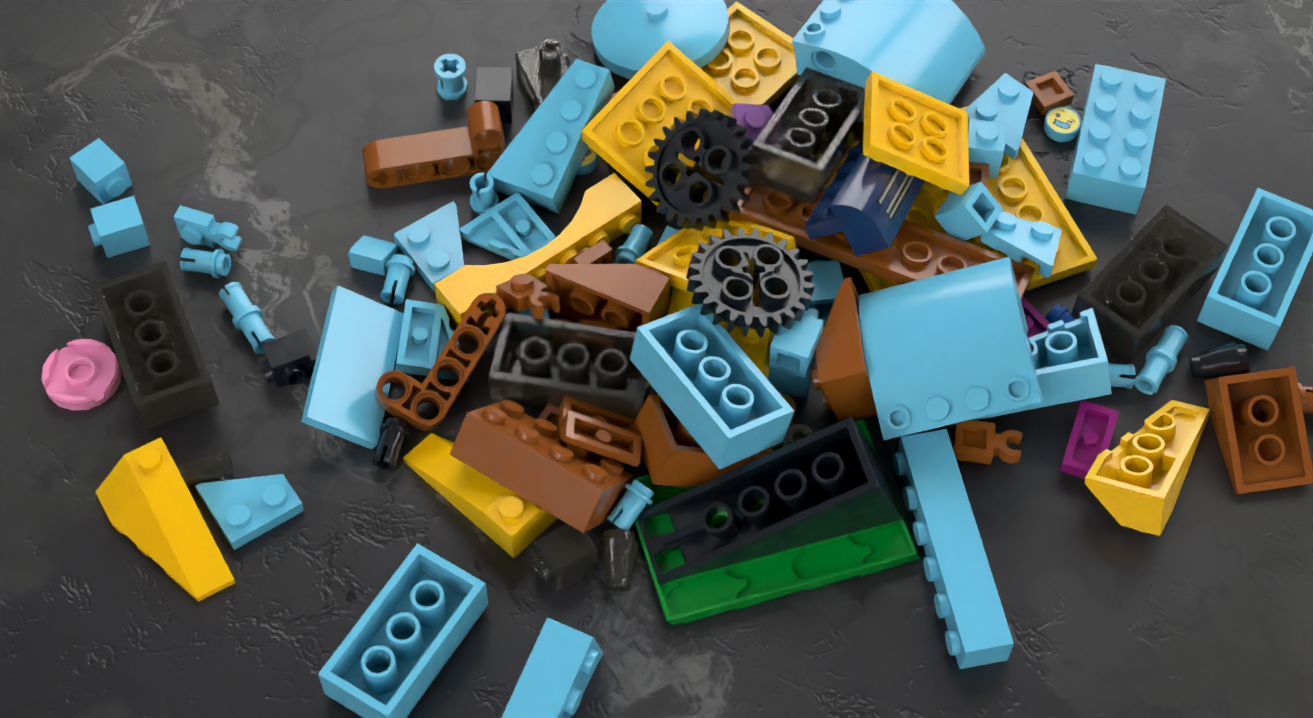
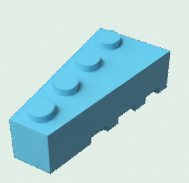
(550, 145)
(1069, 362)
(554, 674)

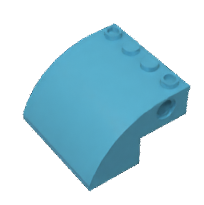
(909, 41)
(948, 349)

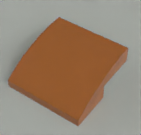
(599, 431)

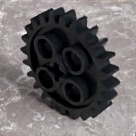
(718, 138)
(725, 289)

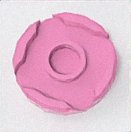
(81, 374)

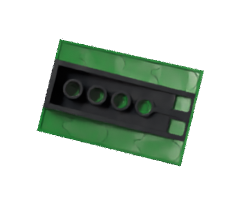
(774, 526)

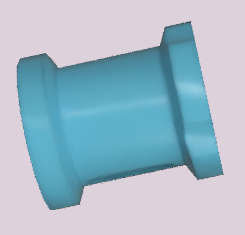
(451, 81)

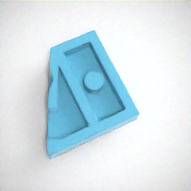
(1006, 103)

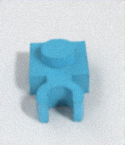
(202, 229)

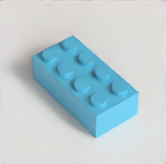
(1115, 139)
(1261, 270)
(711, 385)
(404, 637)

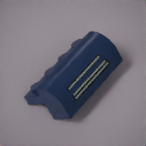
(865, 203)

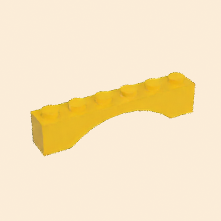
(604, 214)

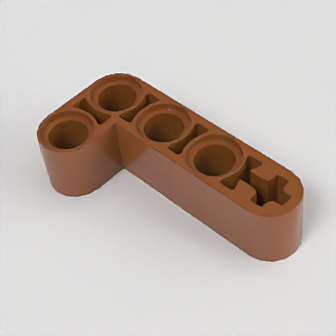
(437, 153)
(450, 359)

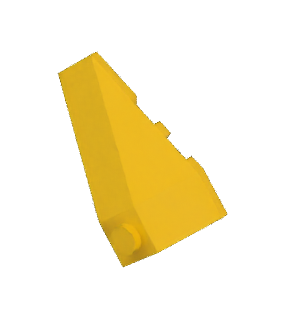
(1148, 468)
(490, 506)
(158, 514)

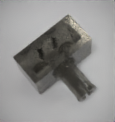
(541, 69)

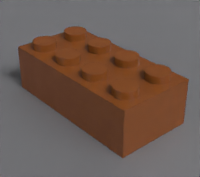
(539, 466)

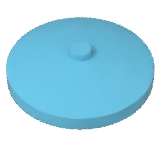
(633, 30)

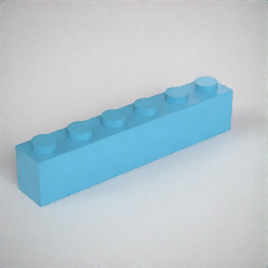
(953, 550)

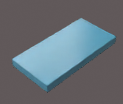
(353, 353)

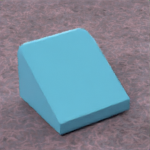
(371, 254)

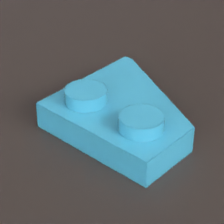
(508, 229)
(1023, 239)
(433, 244)
(423, 338)
(249, 505)

